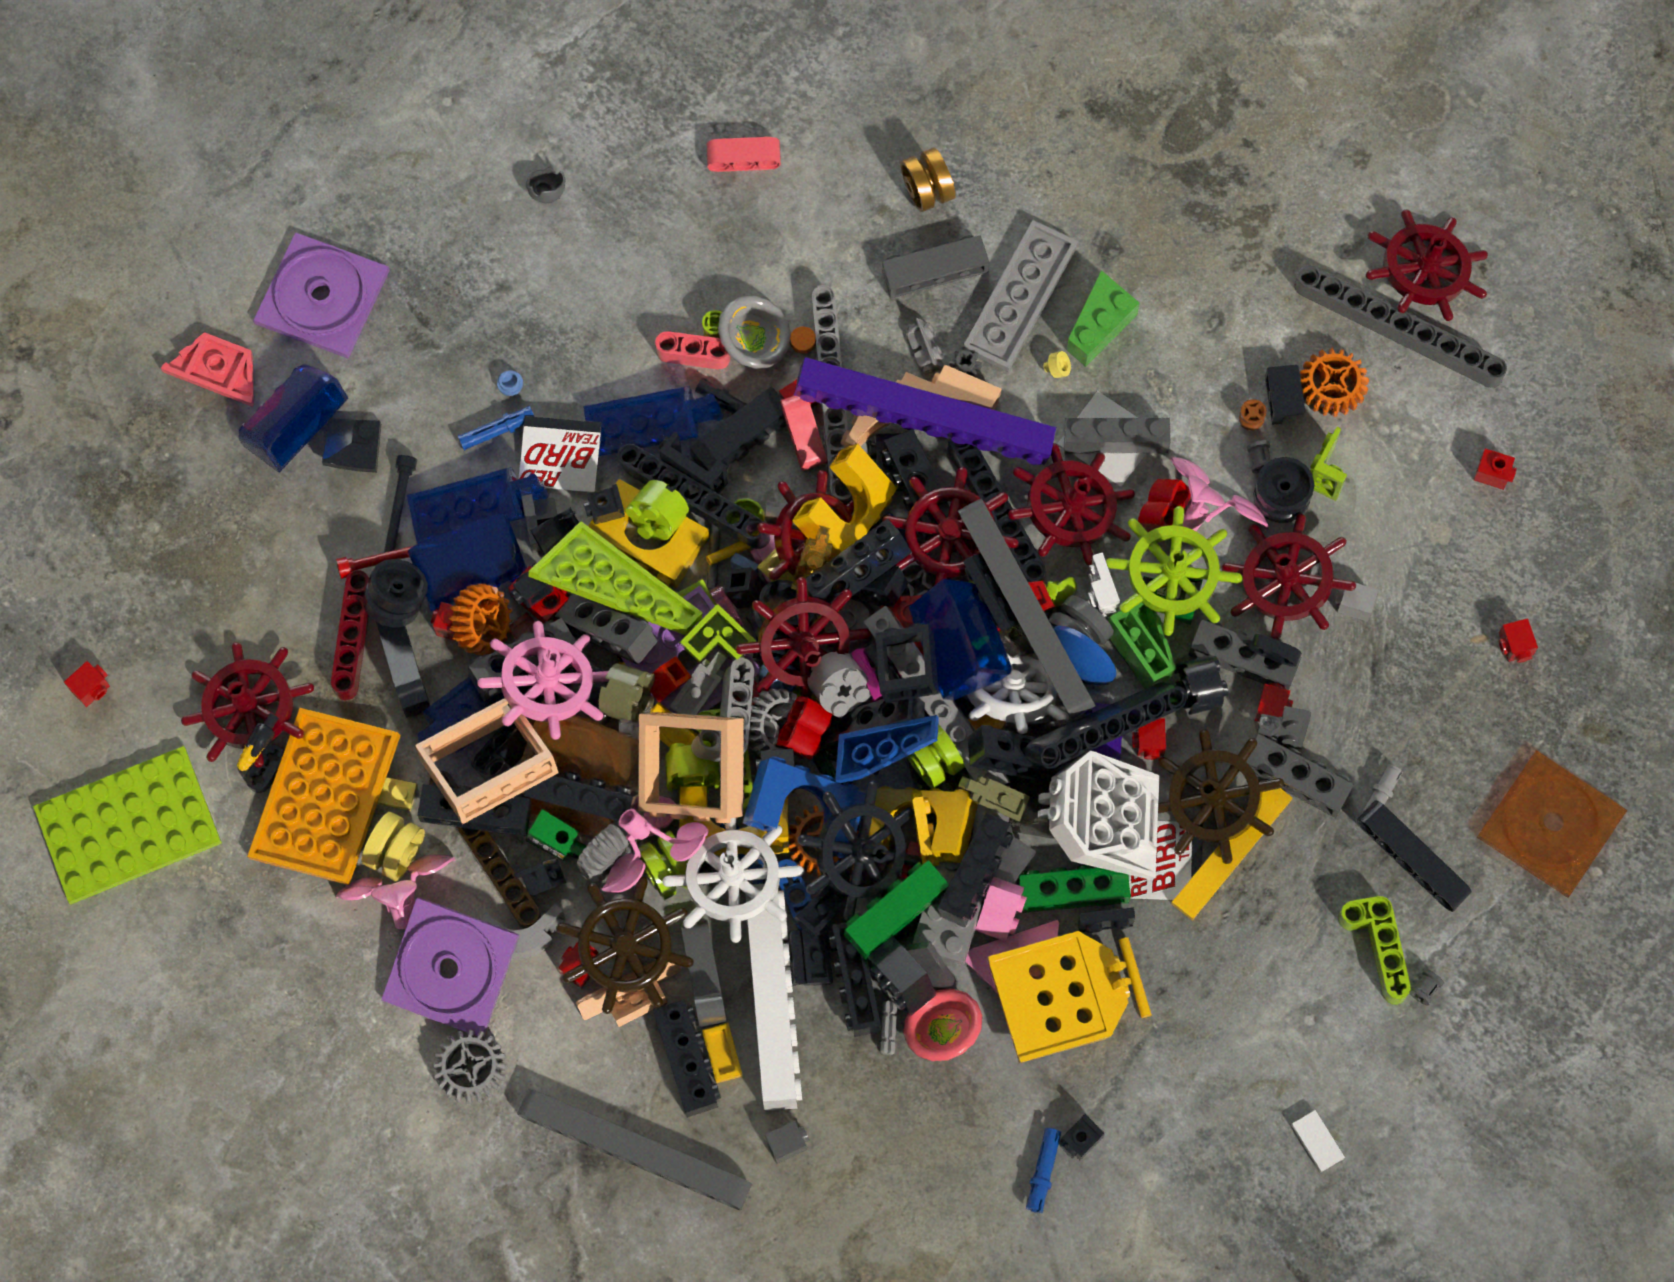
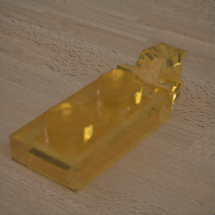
(814, 555)

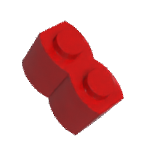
(1162, 500)
(804, 728)

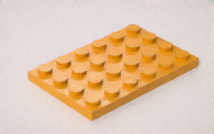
(324, 796)

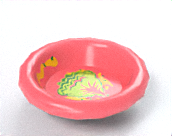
(944, 1026)

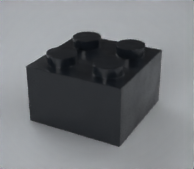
(901, 976)

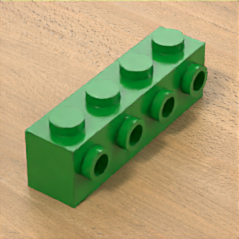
(896, 909)

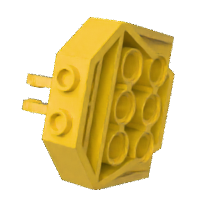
(1093, 971)

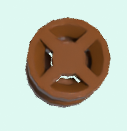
(1250, 409)

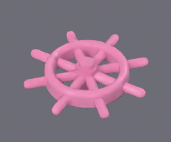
(546, 679)

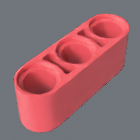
(743, 154)
(683, 342)
(803, 432)

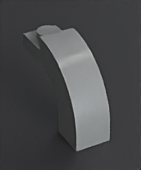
(536, 937)

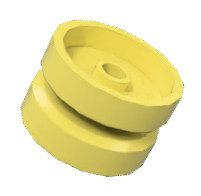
(392, 846)

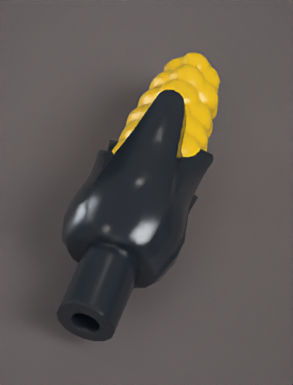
(259, 740)

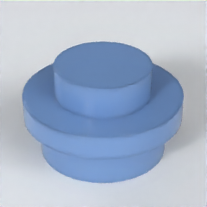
(510, 383)

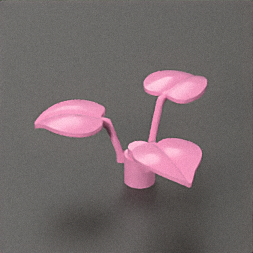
(1201, 492)
(628, 867)
(396, 894)

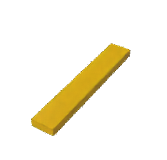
(1214, 871)

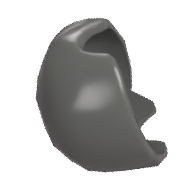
(546, 185)

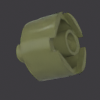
(626, 692)

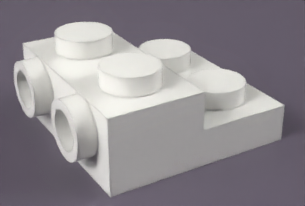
(1102, 592)

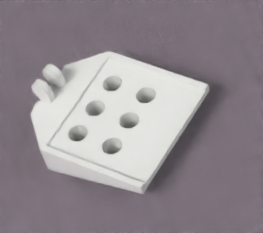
(1105, 814)

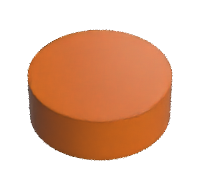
(802, 339)

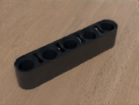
(1414, 856)

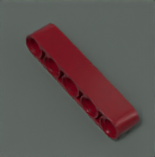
(350, 647)

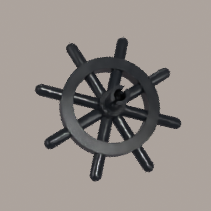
(859, 849)

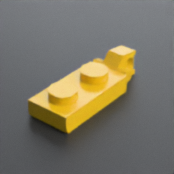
(924, 831)

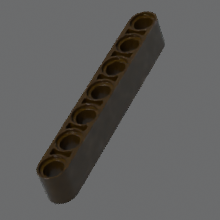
(491, 862)

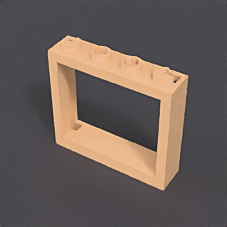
(731, 766)
(502, 786)

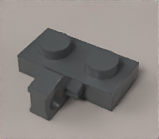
(1288, 729)

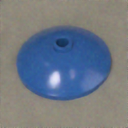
(1086, 656)

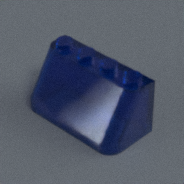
(292, 416)
(469, 556)
(964, 636)

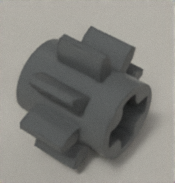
(966, 357)

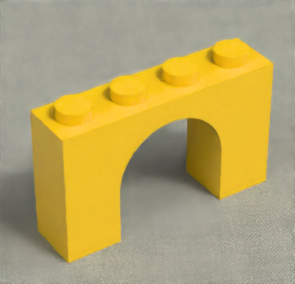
(870, 494)
(666, 563)
(698, 797)
(954, 818)

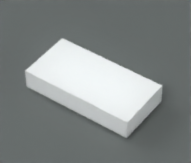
(1317, 1141)

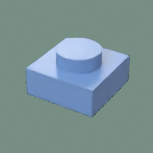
(739, 562)

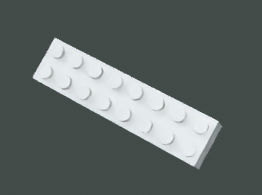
(774, 1008)

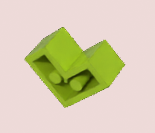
(715, 629)

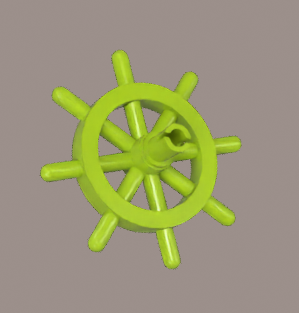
(1173, 570)

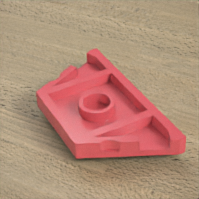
(216, 367)

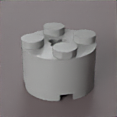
(838, 683)

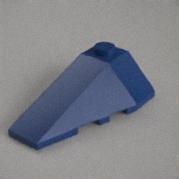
(877, 747)

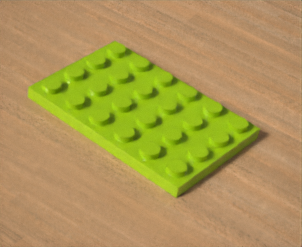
(127, 825)

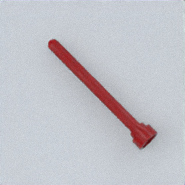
(346, 565)

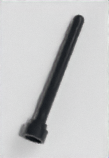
(405, 466)

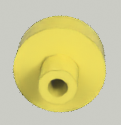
(1058, 364)

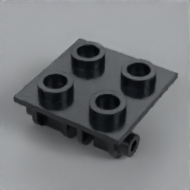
(554, 530)

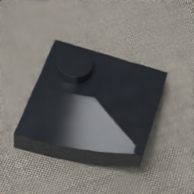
(352, 444)

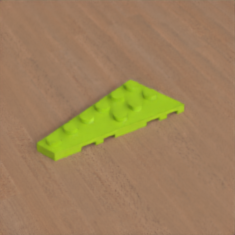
(601, 572)

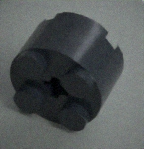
(1202, 684)

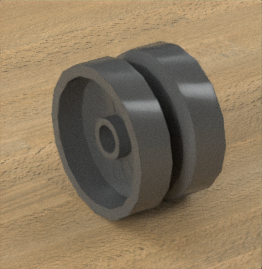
(1083, 618)

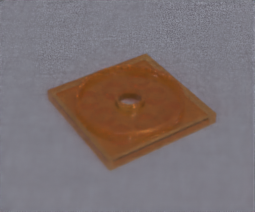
(597, 753)
(1552, 856)

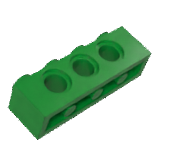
(1062, 898)

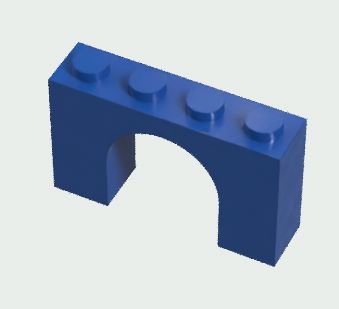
(777, 780)

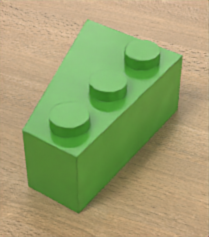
(1101, 319)
(1143, 644)

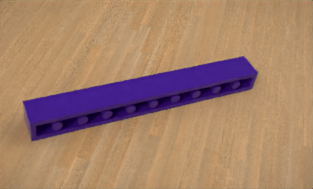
(924, 411)

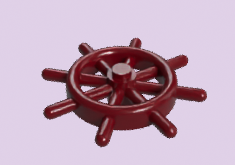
(1427, 264)
(1071, 504)
(948, 530)
(790, 538)
(1288, 576)
(803, 640)
(246, 702)

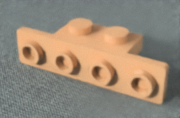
(629, 1004)

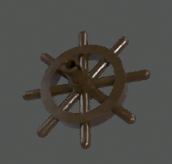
(1216, 796)
(624, 945)

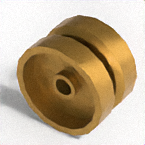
(927, 179)

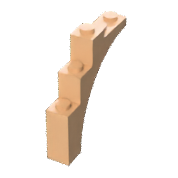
(948, 383)

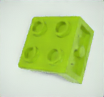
(1328, 478)

